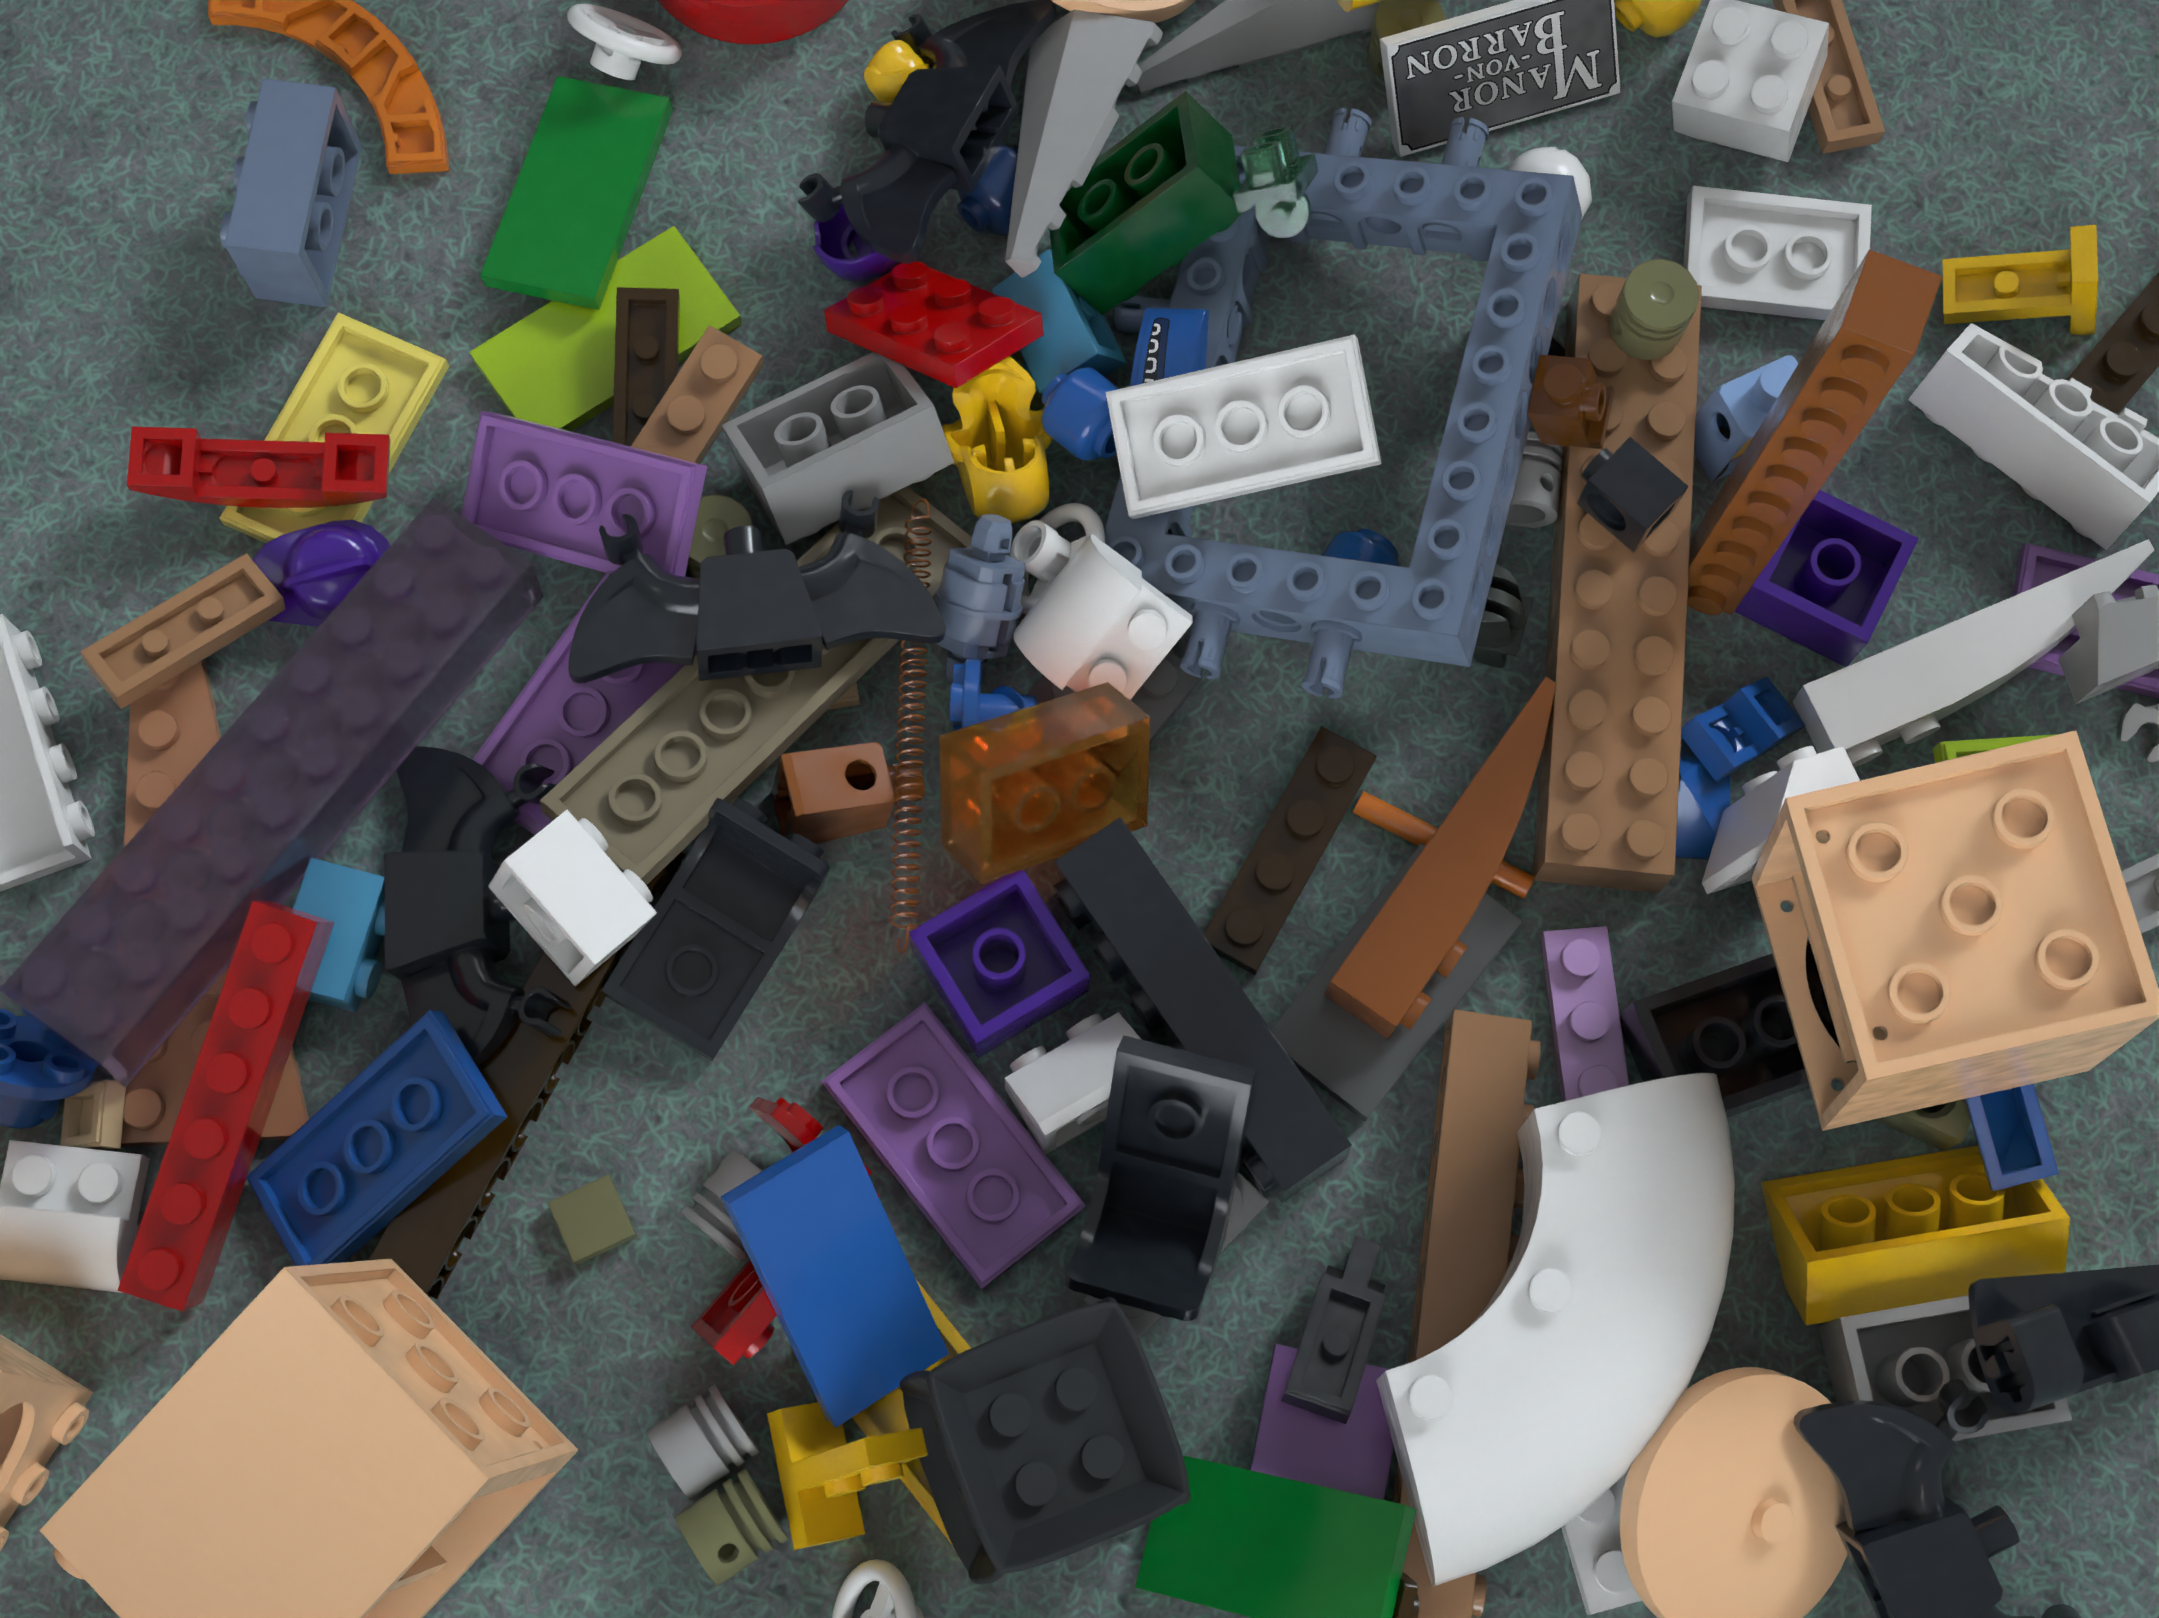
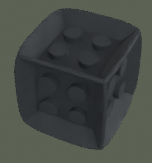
(1046, 1441)

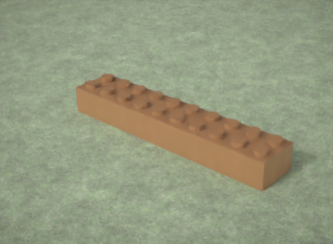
(1618, 630)

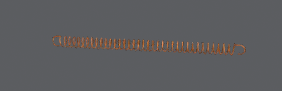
(910, 914)

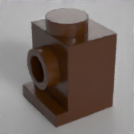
(1569, 403)

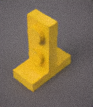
(2026, 285)
(824, 1472)

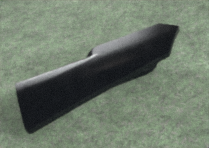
(2064, 1332)

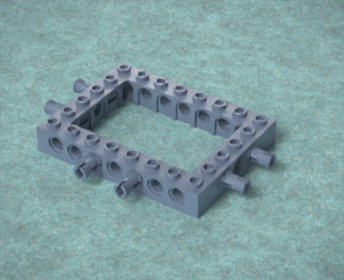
(1435, 606)

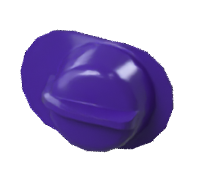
(319, 567)

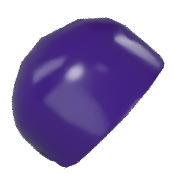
(833, 250)

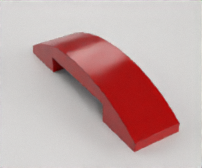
(258, 472)

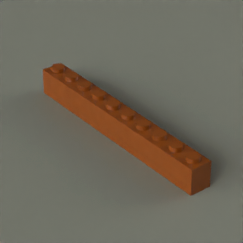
(1810, 427)

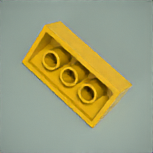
(1907, 1233)

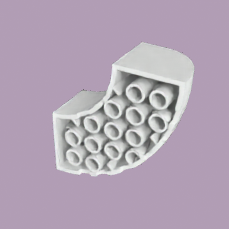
(1586, 1330)

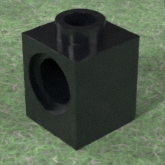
(1630, 492)

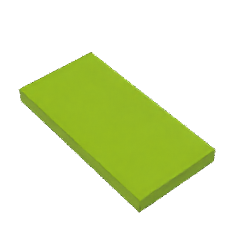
(562, 357)

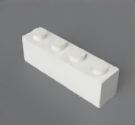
(2044, 433)

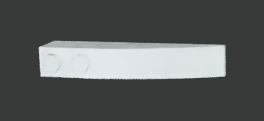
(1952, 666)

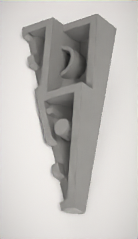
(1249, 34)
(1068, 116)
(2114, 644)

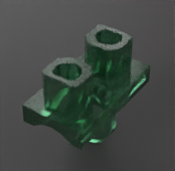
(1277, 182)

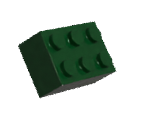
(1147, 204)

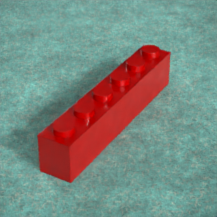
(226, 1106)

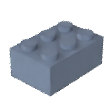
(292, 192)

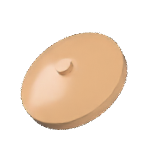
(1733, 1504)

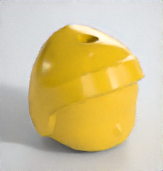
(890, 69)

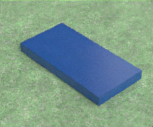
(376, 1144)
(835, 1274)

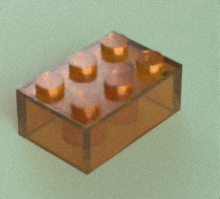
(1043, 780)

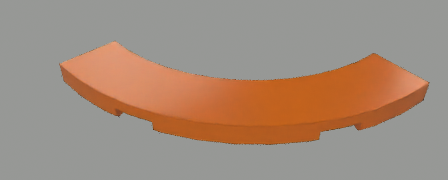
(371, 57)

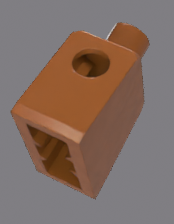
(837, 791)

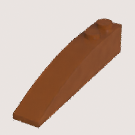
(1442, 889)

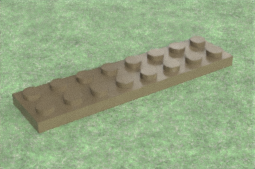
(713, 738)

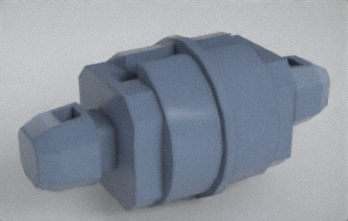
(981, 595)

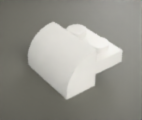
(1100, 623)
(69, 1214)

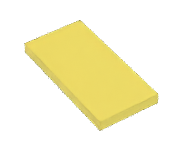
(352, 385)

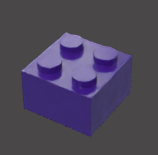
(1830, 579)
(999, 961)

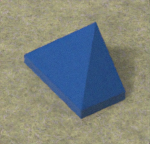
(1699, 806)
(2011, 1137)

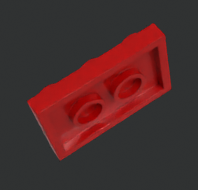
(934, 323)

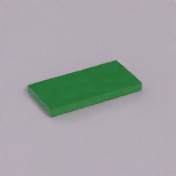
(577, 192)
(1277, 1547)

